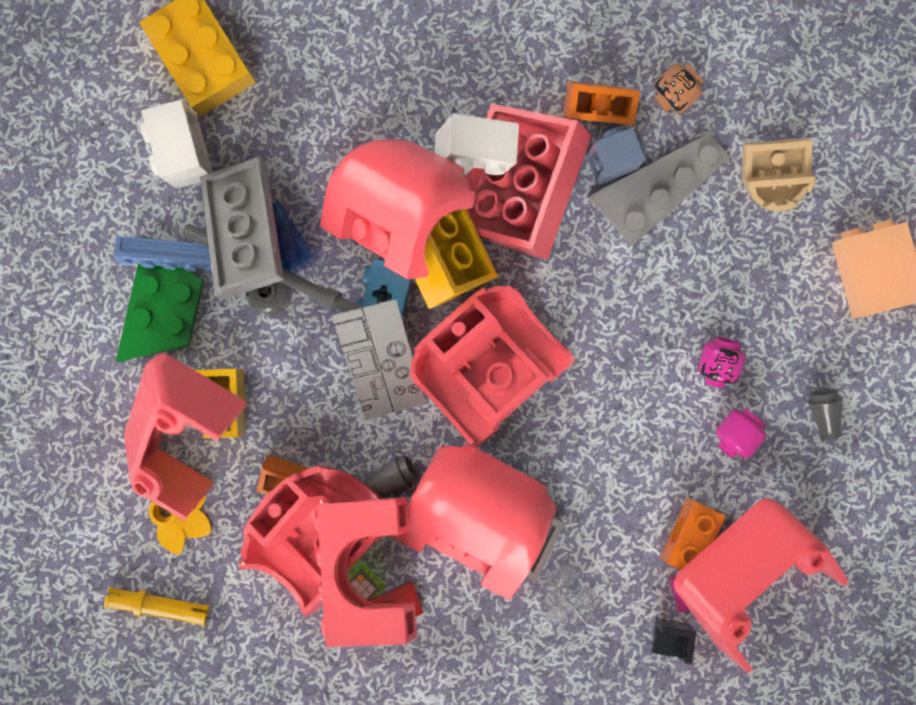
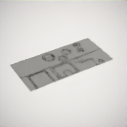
(378, 358)

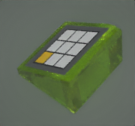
(365, 582)

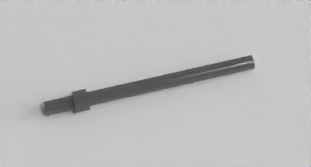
(329, 297)

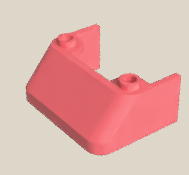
(165, 402)
(743, 565)

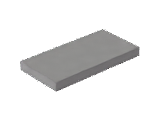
(241, 228)

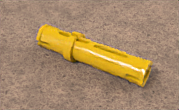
(157, 606)

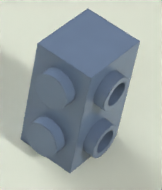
(616, 155)

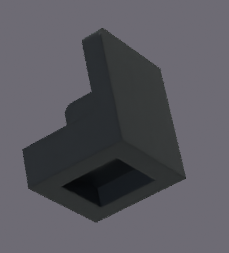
(674, 639)

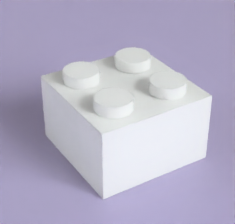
(175, 143)

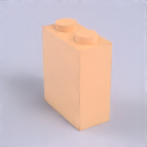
(877, 268)

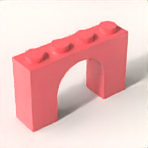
(348, 616)

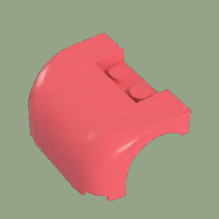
(391, 198)
(487, 361)
(480, 516)

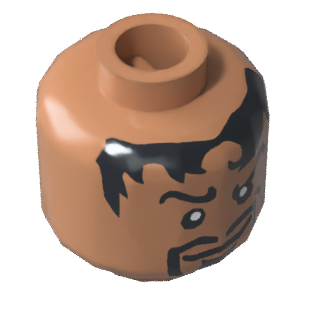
(678, 88)

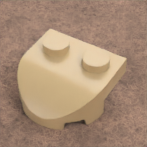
(778, 172)

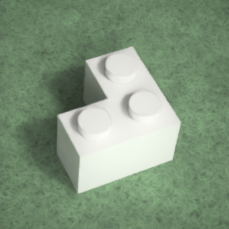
(478, 143)

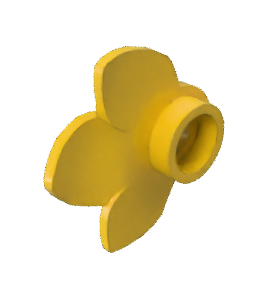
(173, 530)

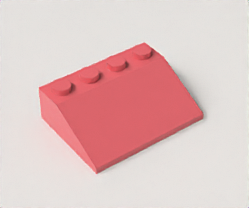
(529, 200)

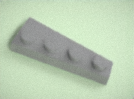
(655, 190)

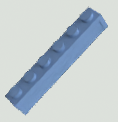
(162, 253)

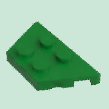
(160, 312)

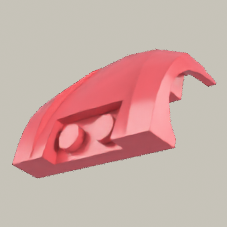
(283, 533)

